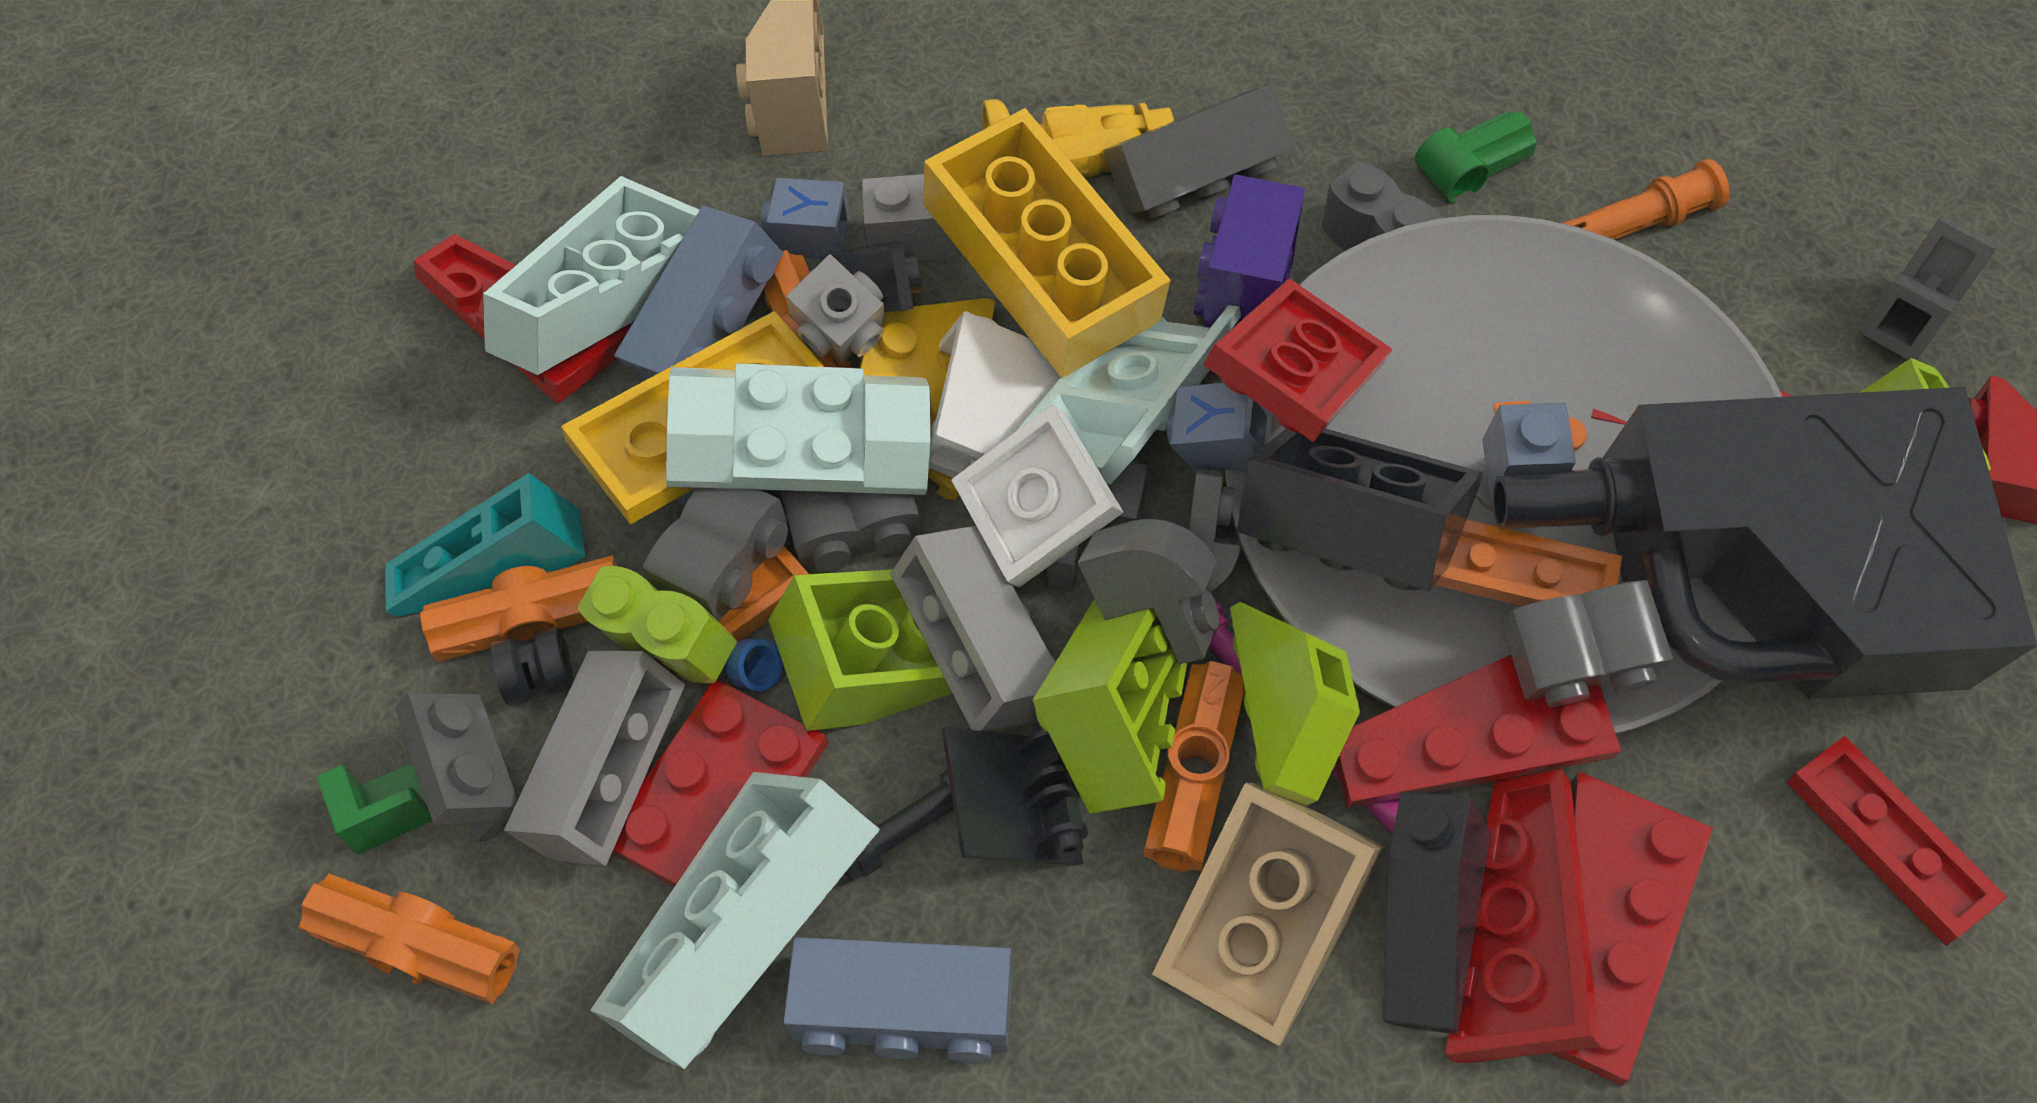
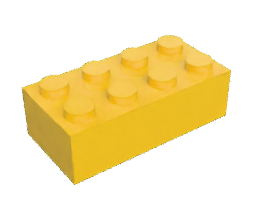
(1044, 242)

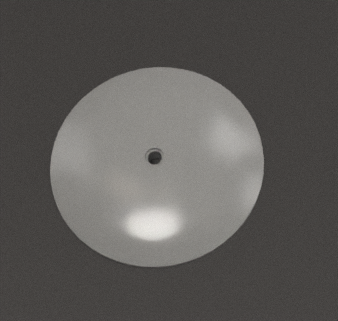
(1482, 319)

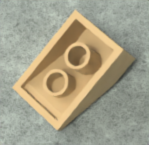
(786, 79)
(1267, 911)

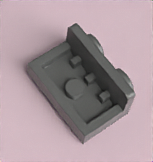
(458, 761)

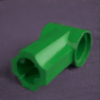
(1467, 159)

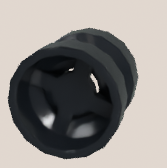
(531, 665)

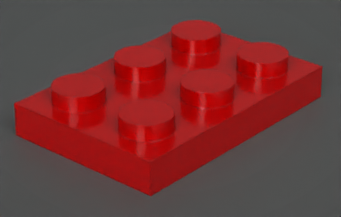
(1297, 359)
(704, 772)

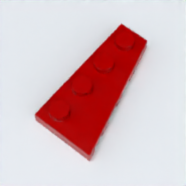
(459, 276)
(1470, 736)
(1636, 888)
(1530, 946)

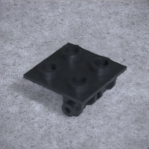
(1013, 797)

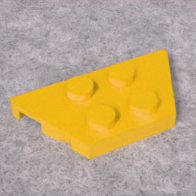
(911, 350)

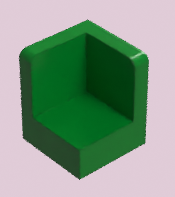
(375, 810)

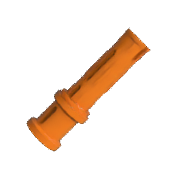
(1663, 202)

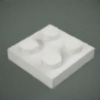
(1036, 496)

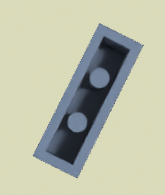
(701, 292)
(899, 998)

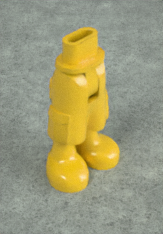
(1087, 131)

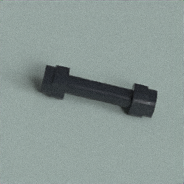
(902, 826)

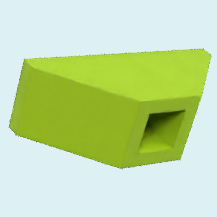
(1296, 701)

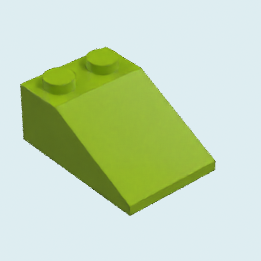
(852, 649)

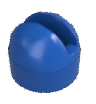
(760, 670)

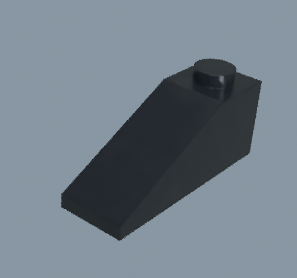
(1432, 909)

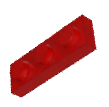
(1896, 840)

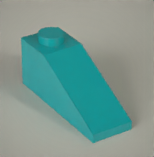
(509, 530)

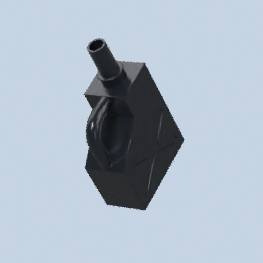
(1828, 525)

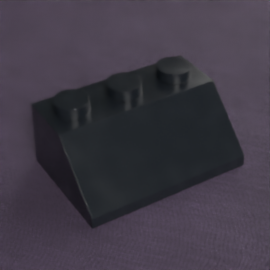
(1358, 505)

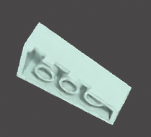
(585, 277)
(733, 912)

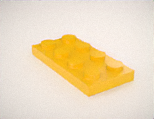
(627, 436)

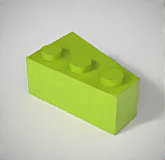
(1110, 707)

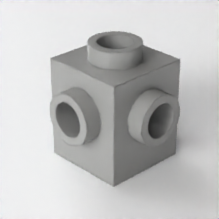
(837, 311)

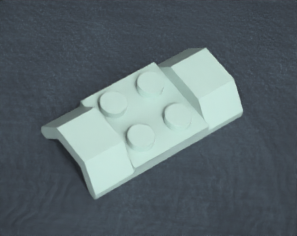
(1134, 388)
(797, 430)

